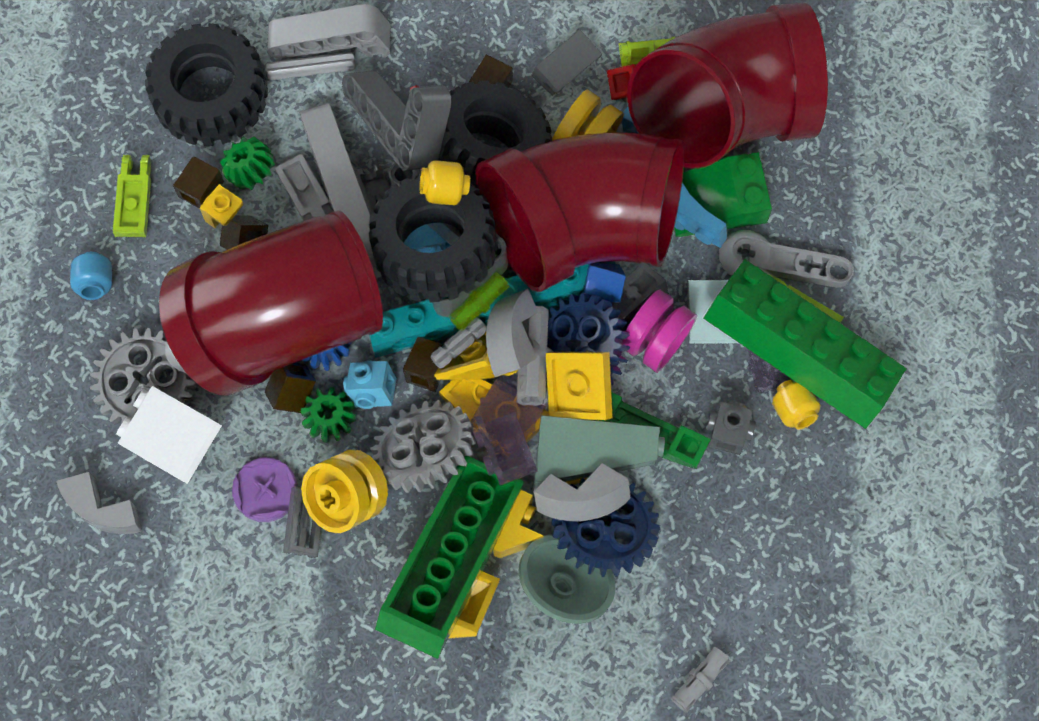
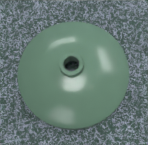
(561, 588)

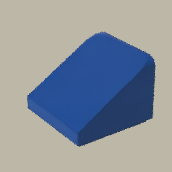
(605, 281)

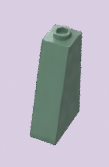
(578, 447)

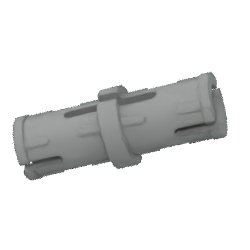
(700, 679)

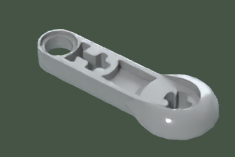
(781, 260)

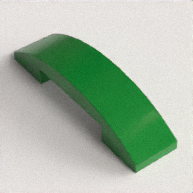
(681, 443)

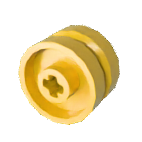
(584, 117)
(344, 491)

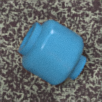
(91, 275)

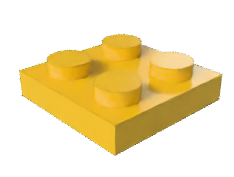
(579, 385)

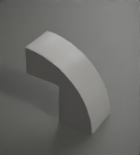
(505, 334)
(596, 497)
(83, 498)

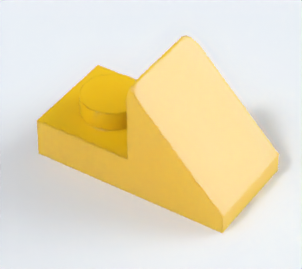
(513, 535)

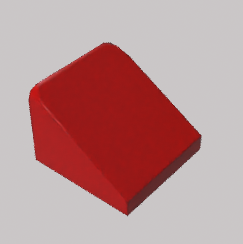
(618, 81)

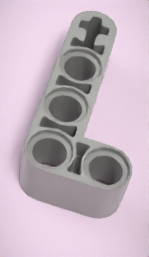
(330, 31)

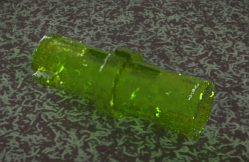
(479, 301)

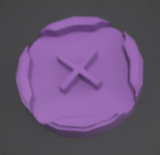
(263, 489)

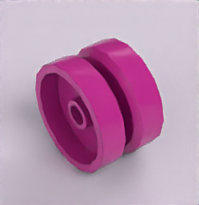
(659, 330)

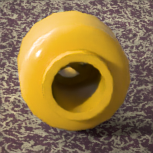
(444, 182)
(796, 405)

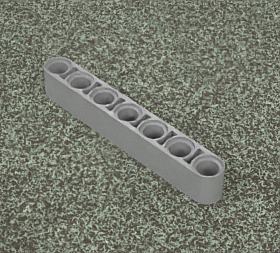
(337, 170)

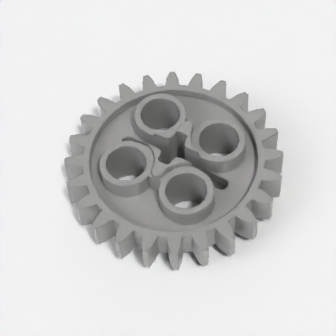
(120, 364)
(423, 445)

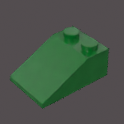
(731, 191)

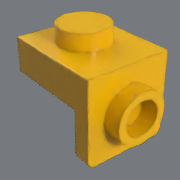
(220, 207)

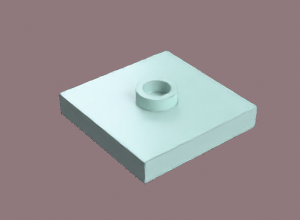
(700, 298)

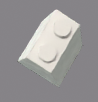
(168, 433)

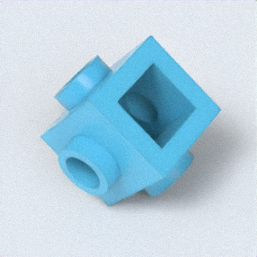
(370, 384)

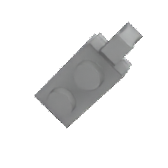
(303, 188)

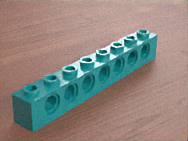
(409, 322)

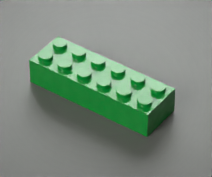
(805, 343)
(448, 559)

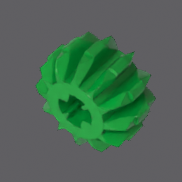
(247, 163)
(317, 421)

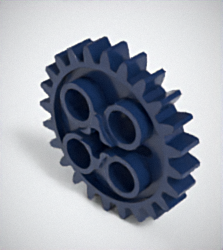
(584, 315)
(605, 550)

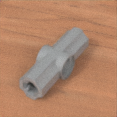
(532, 377)

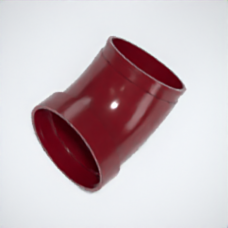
(734, 83)
(584, 202)
(269, 303)

